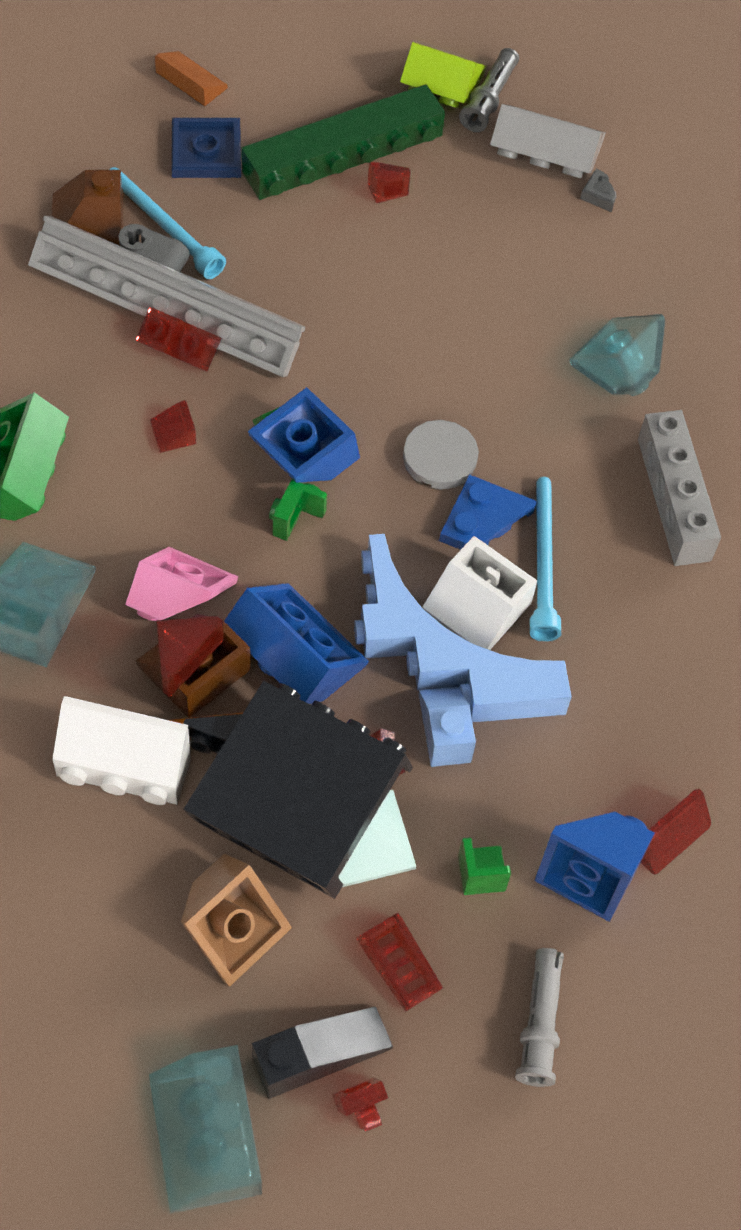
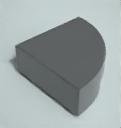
(599, 191)

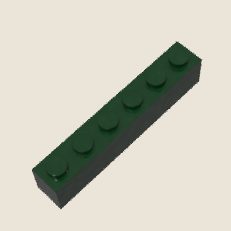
(342, 141)

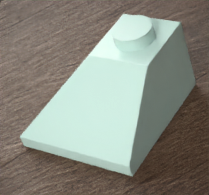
(382, 849)

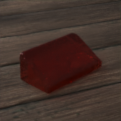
(677, 831)

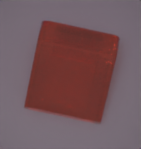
(388, 181)
(174, 428)

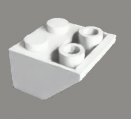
(480, 594)

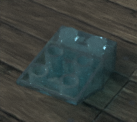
(39, 600)

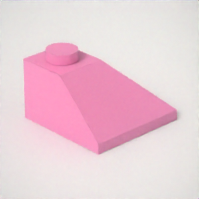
(173, 583)

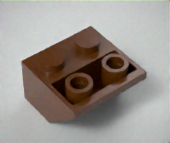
(210, 679)

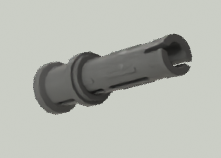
(504, 66)

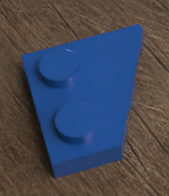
(484, 512)

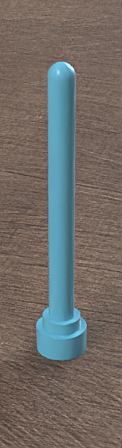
(207, 260)
(544, 623)

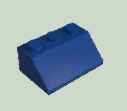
(294, 641)
(594, 860)

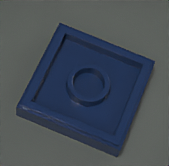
(206, 148)

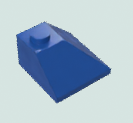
(307, 439)

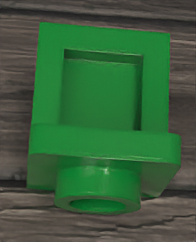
(296, 499)

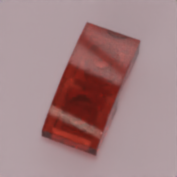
(178, 339)

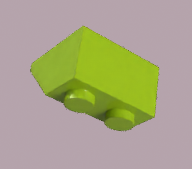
(443, 73)

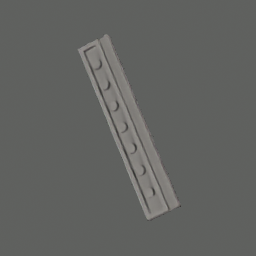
(143, 283)

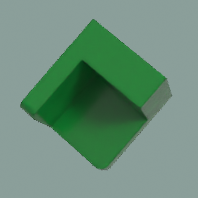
(482, 869)

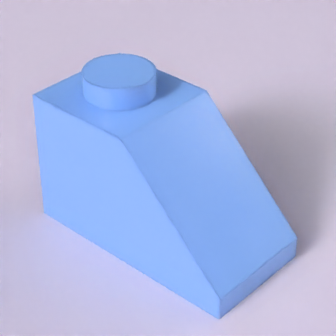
(447, 726)

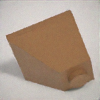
(232, 917)

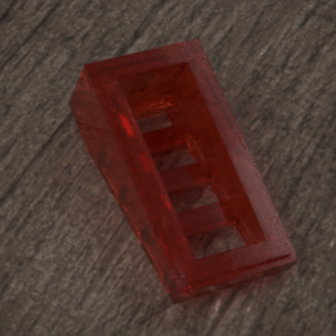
(413, 954)

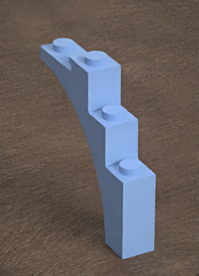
(491, 682)

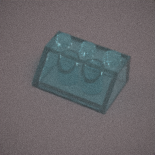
(205, 1130)

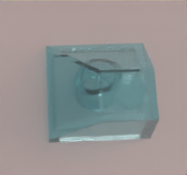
(623, 354)

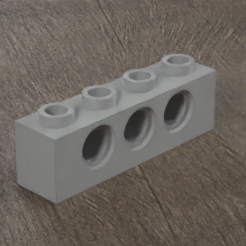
(678, 488)

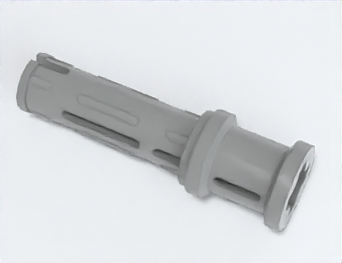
(539, 1036)

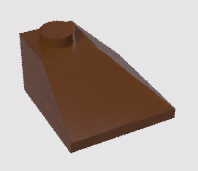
(92, 203)

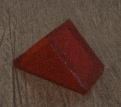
(185, 646)

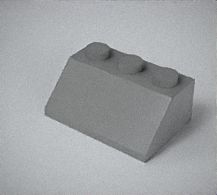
(546, 140)

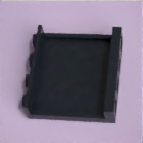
(297, 785)

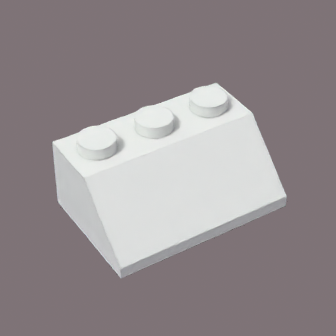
(121, 751)

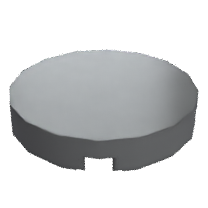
(440, 454)

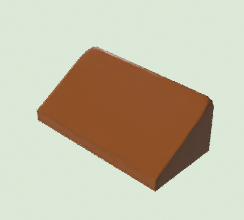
(189, 76)

